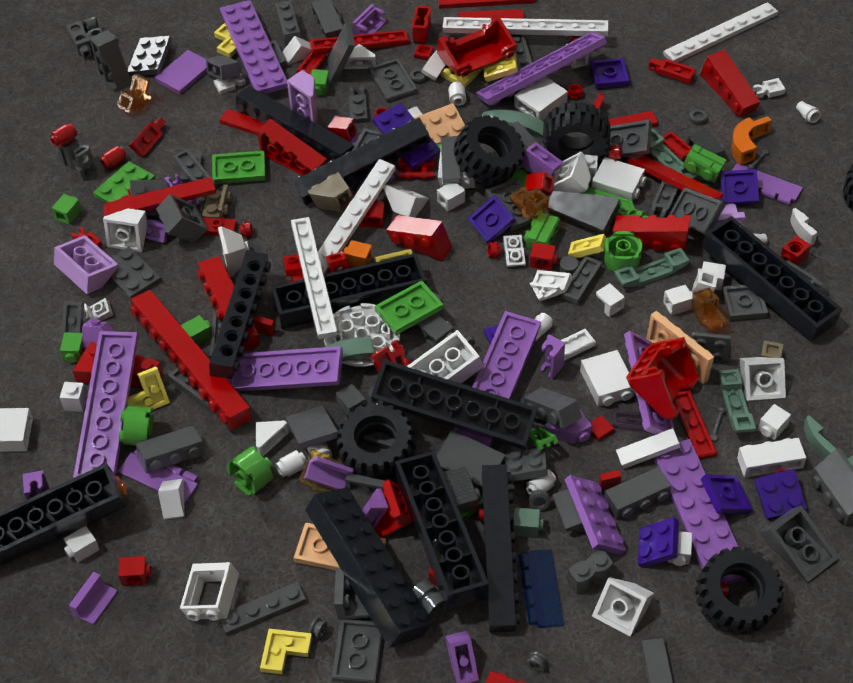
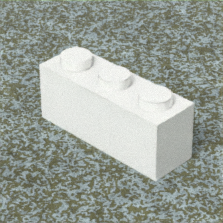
(770, 457)

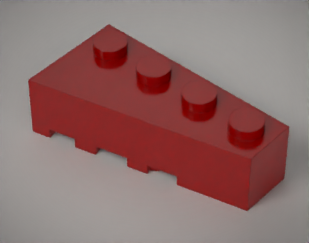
(729, 83)
(287, 149)
(655, 232)
(83, 369)

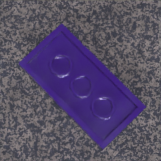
(397, 117)

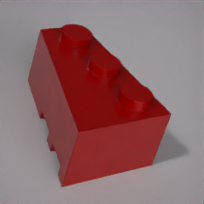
(421, 236)

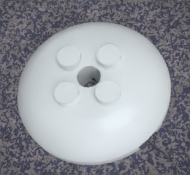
(358, 323)

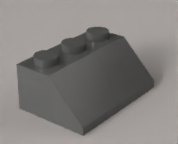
(835, 482)

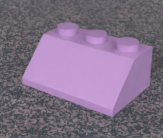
(303, 95)
(84, 263)

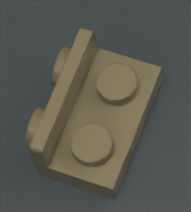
(217, 204)

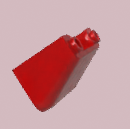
(478, 48)
(662, 373)

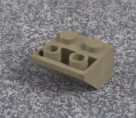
(331, 194)

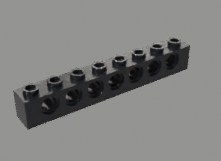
(239, 315)

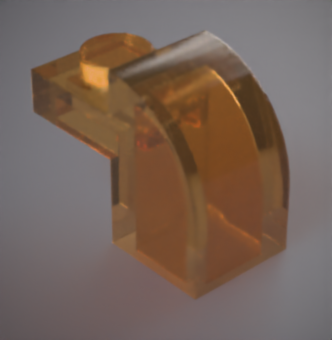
(136, 97)
(529, 202)
(706, 310)

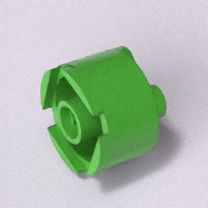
(622, 251)
(136, 425)
(250, 471)

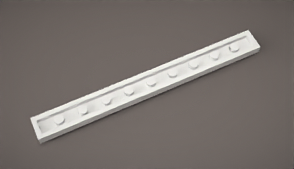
(529, 26)

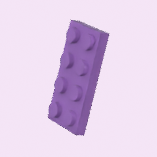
(595, 515)

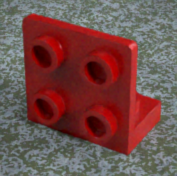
(397, 514)

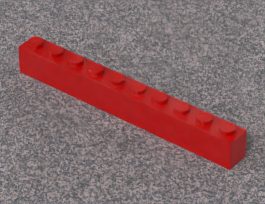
(190, 360)

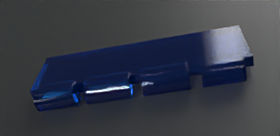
(544, 595)

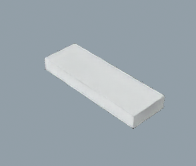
(648, 448)

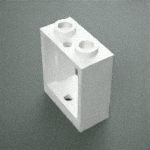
(209, 573)

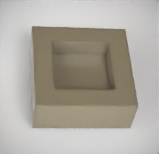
(771, 349)

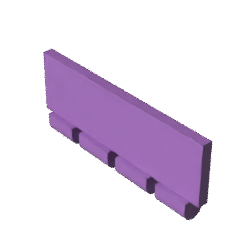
(772, 187)
(133, 469)

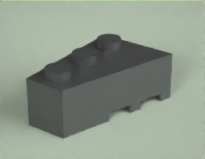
(110, 61)

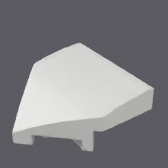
(550, 284)

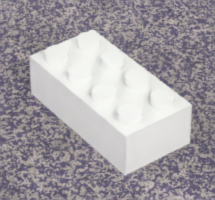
(450, 359)

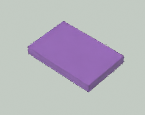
(182, 72)

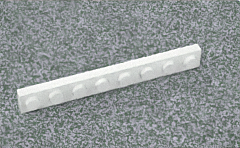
(720, 33)
(355, 211)
(314, 278)

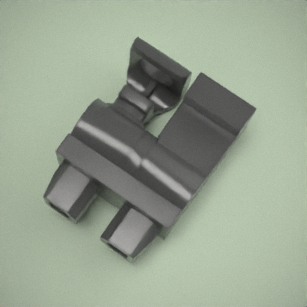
(82, 37)
(75, 158)

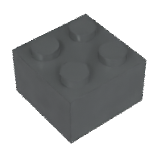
(181, 219)

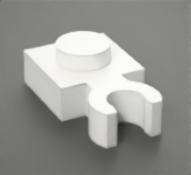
(228, 85)
(770, 88)

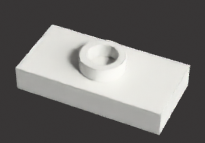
(578, 343)

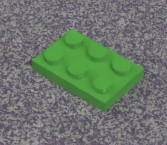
(238, 167)
(119, 183)
(408, 307)

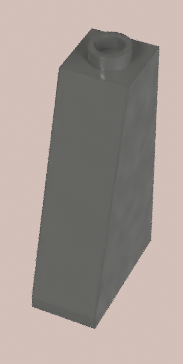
(586, 210)

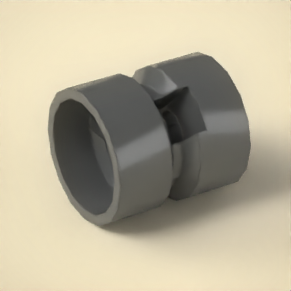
(430, 598)

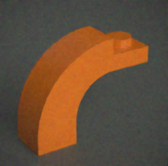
(742, 147)

